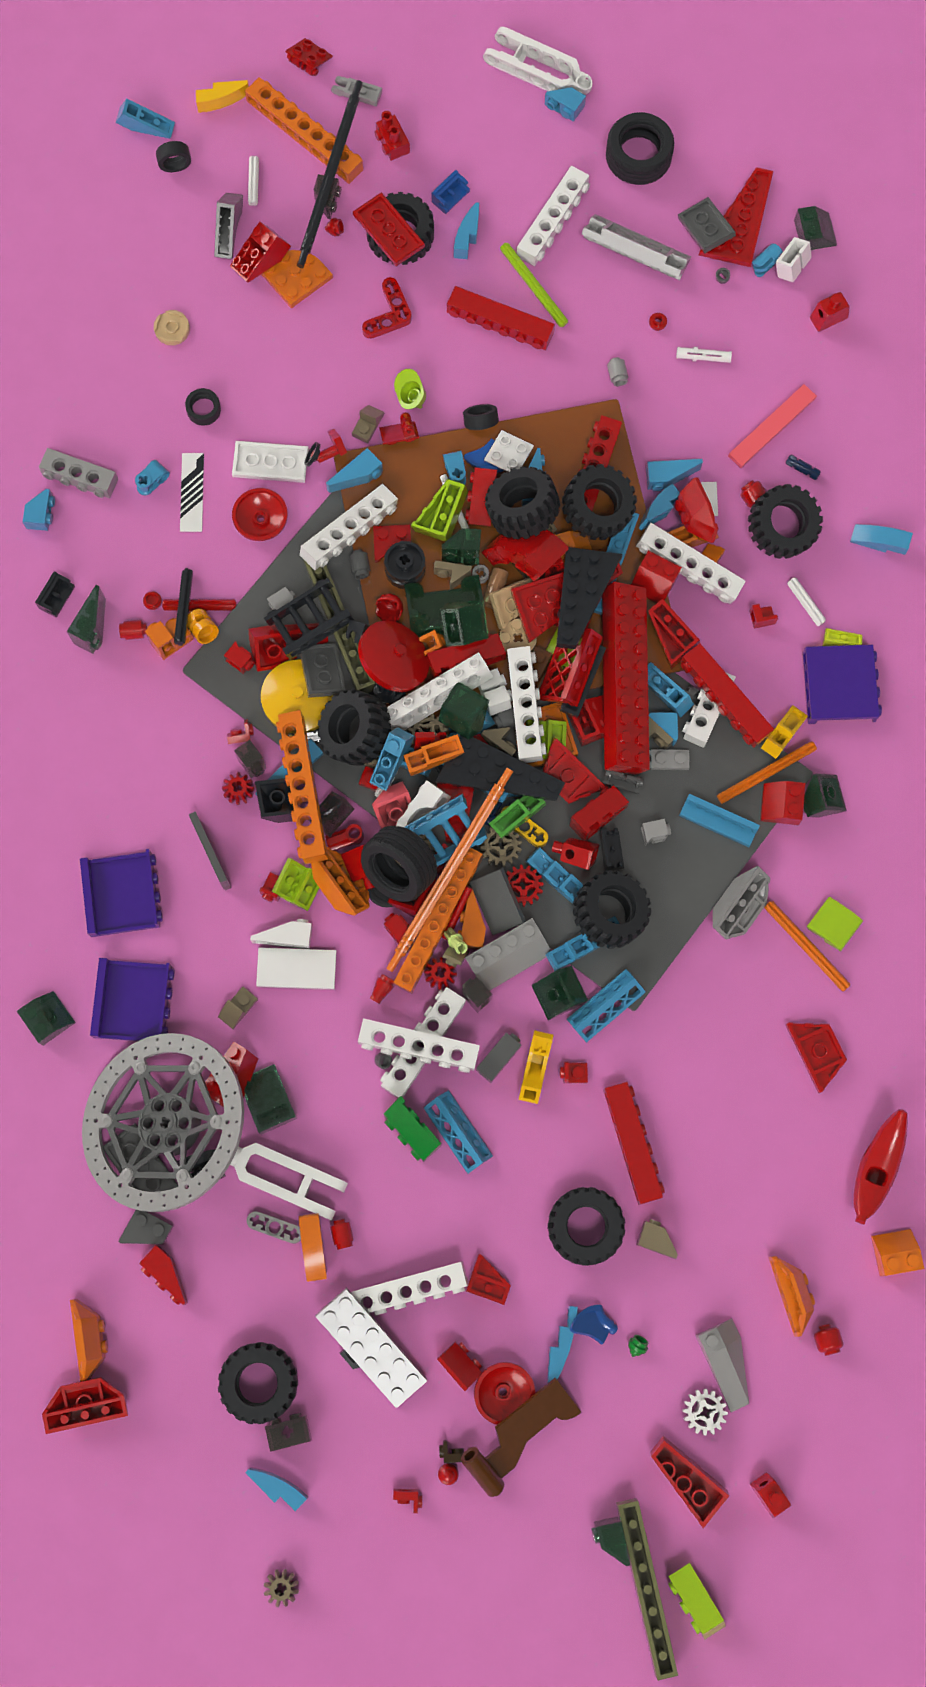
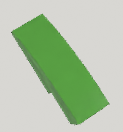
(516, 815)

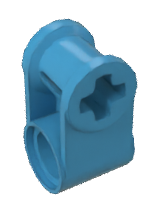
(455, 466)
(151, 478)

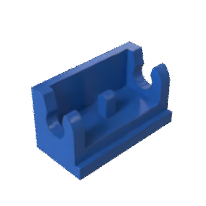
(450, 192)

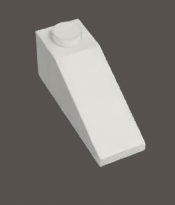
(291, 935)

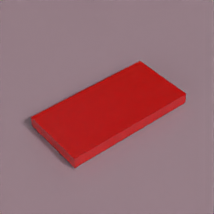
(388, 229)

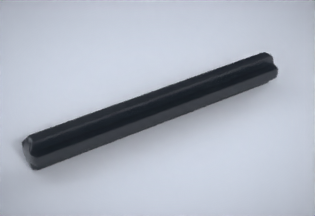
(183, 607)

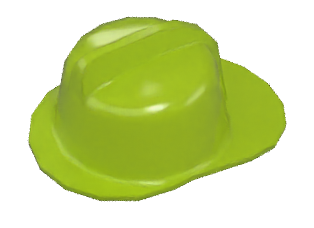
(409, 389)

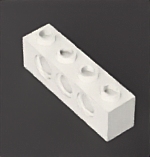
(695, 733)

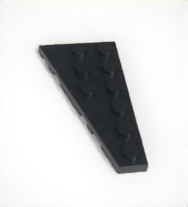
(483, 766)

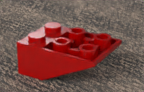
(259, 252)
(590, 722)

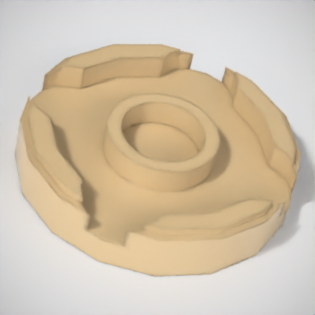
(171, 327)

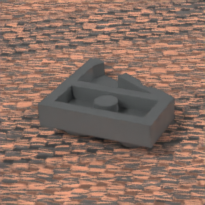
(145, 1229)

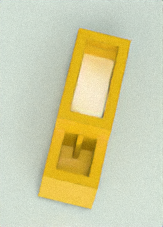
(221, 95)
(784, 731)

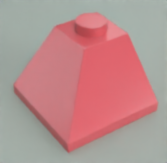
(391, 804)

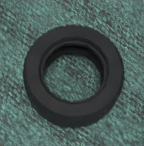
(639, 126)
(410, 852)

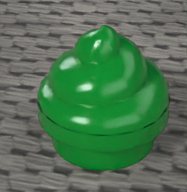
(638, 1345)

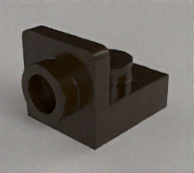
(452, 1457)

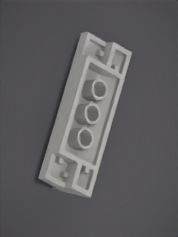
(636, 246)

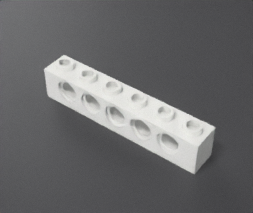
(573, 179)
(380, 497)
(700, 563)
(516, 658)
(433, 694)
(455, 1004)
(371, 1028)
(454, 1271)

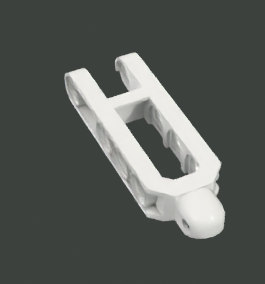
(525, 48)
(241, 1159)

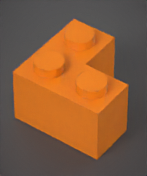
(162, 637)

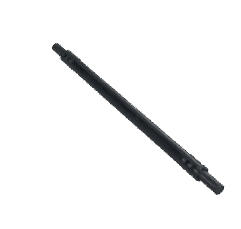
(329, 174)

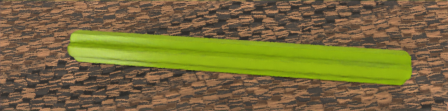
(534, 285)

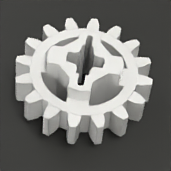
(708, 1421)

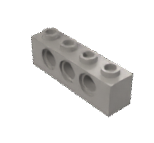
(54, 460)

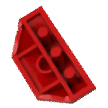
(697, 511)
(83, 1405)

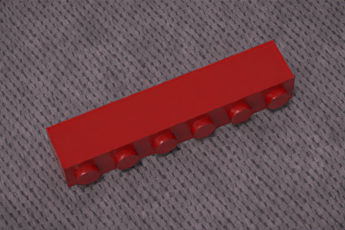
(500, 318)
(726, 695)
(633, 1143)

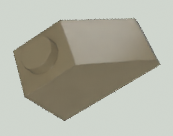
(656, 1239)

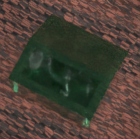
(463, 547)
(464, 622)

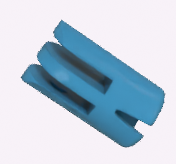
(766, 259)

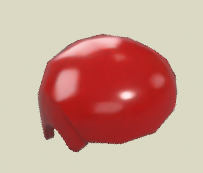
(389, 607)

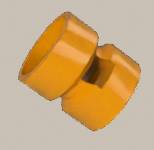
(202, 626)

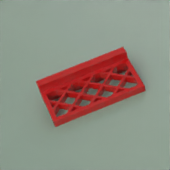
(579, 670)

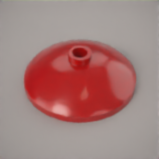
(259, 504)
(505, 1375)

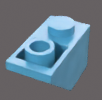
(566, 102)
(38, 511)

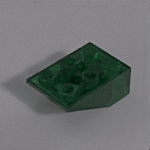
(268, 1100)

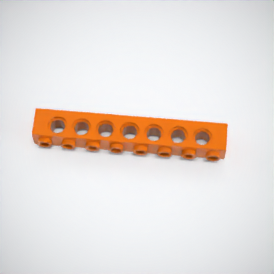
(261, 89)
(317, 850)
(436, 923)

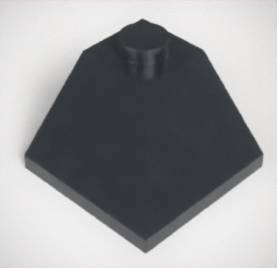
(274, 800)

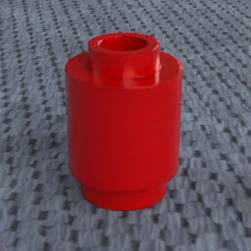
(132, 629)
(342, 1234)

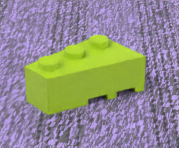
(696, 1601)

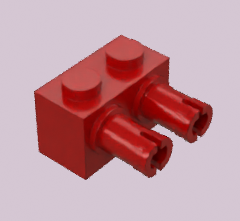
(391, 136)

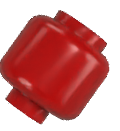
(752, 492)
(828, 1340)

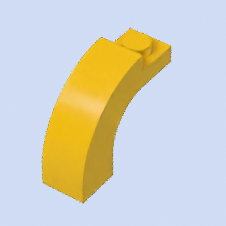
(535, 1067)

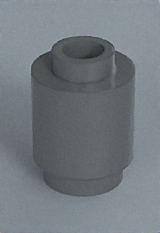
(359, 564)
(505, 719)

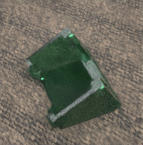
(425, 607)

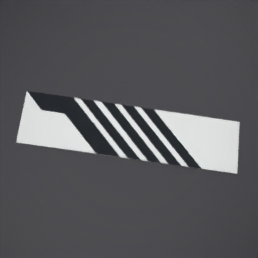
(191, 492)

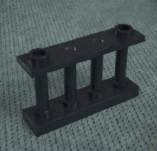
(309, 637)

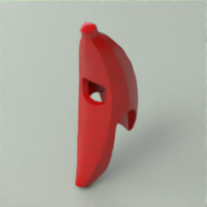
(880, 1166)

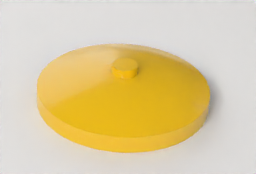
(286, 692)

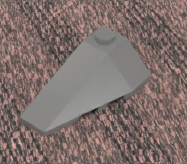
(725, 1358)

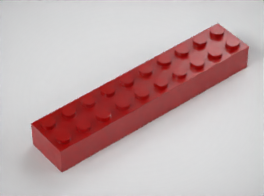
(625, 679)

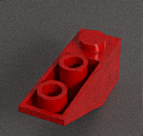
(163, 1269)

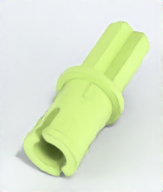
(456, 941)

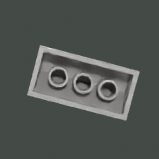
(509, 955)

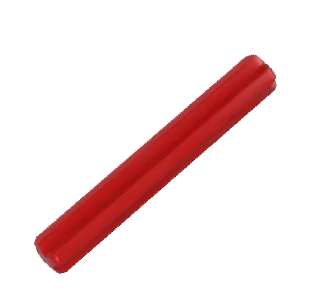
(205, 604)

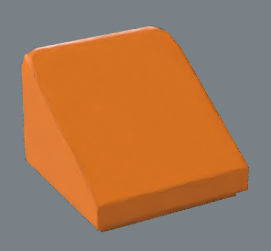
(713, 552)

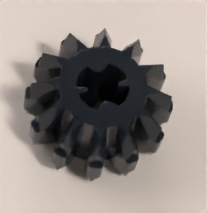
(387, 695)

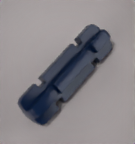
(803, 467)

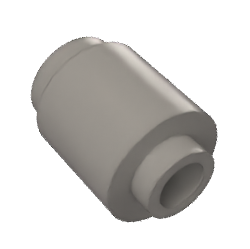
(617, 371)

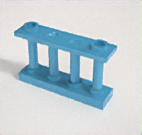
(440, 816)

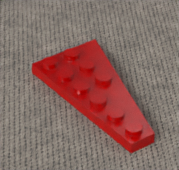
(540, 602)

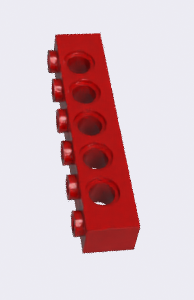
(605, 427)

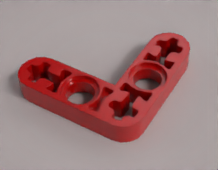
(394, 316)

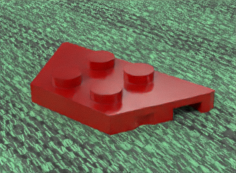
(566, 767)
(818, 1051)

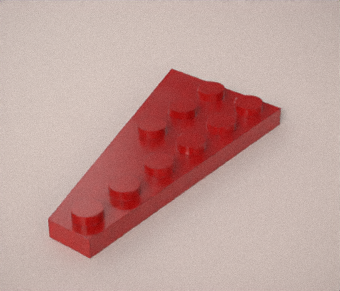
(745, 219)

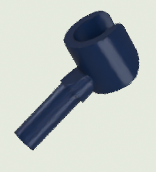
(491, 817)

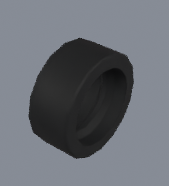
(170, 149)
(203, 394)
(480, 417)

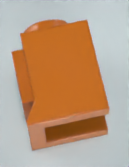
(434, 641)

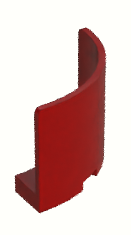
(529, 555)

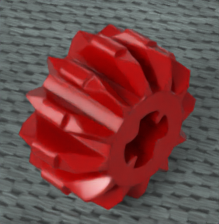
(238, 781)
(433, 972)

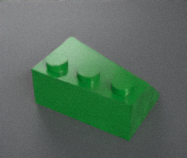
(411, 1130)

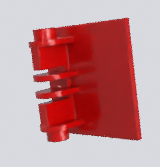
(307, 56)
(401, 432)

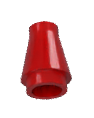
(382, 987)

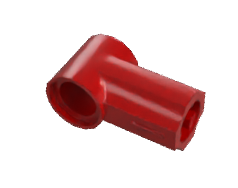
(342, 838)

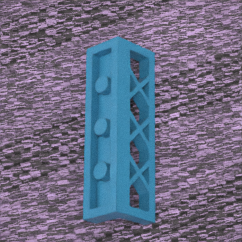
(719, 820)
(603, 1003)
(460, 1129)

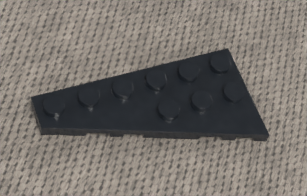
(583, 586)

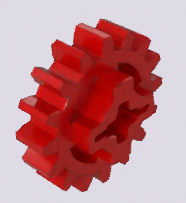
(529, 884)

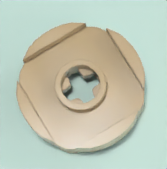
(507, 636)

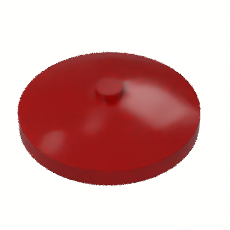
(393, 656)

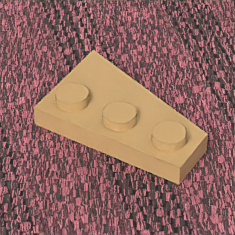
(504, 604)

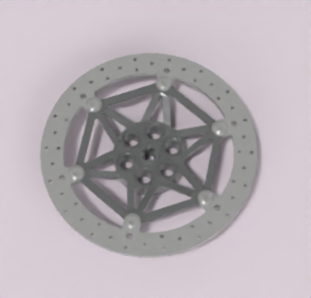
(167, 1123)

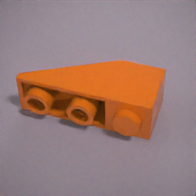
(473, 924)

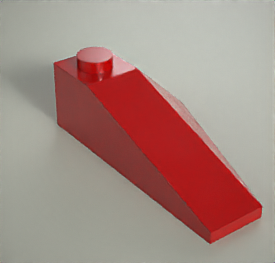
(268, 644)

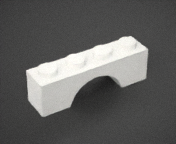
(427, 800)

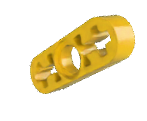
(538, 832)

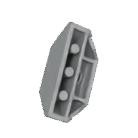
(741, 903)

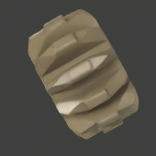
(274, 1583)

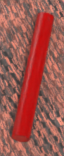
(458, 909)

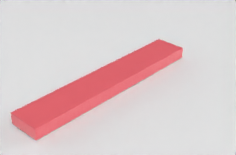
(772, 426)

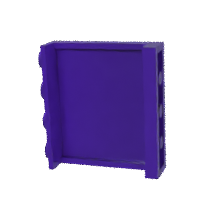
(841, 683)
(120, 894)
(131, 1000)

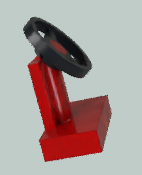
(315, 454)

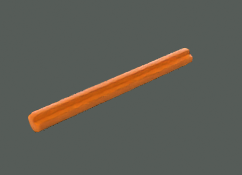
(766, 772)
(807, 946)

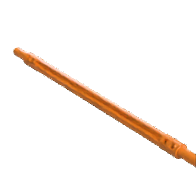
(449, 870)

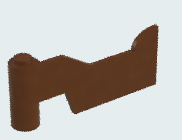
(515, 1432)

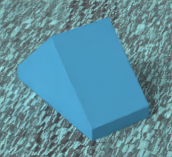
(668, 723)

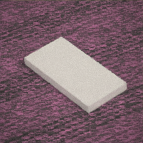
(270, 461)
(296, 968)

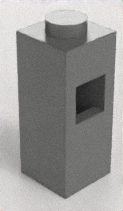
(499, 1057)

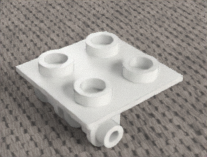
(508, 452)

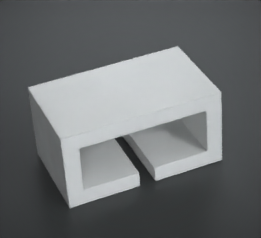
(793, 259)
(496, 692)

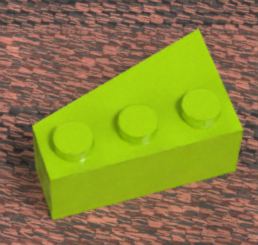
(443, 511)

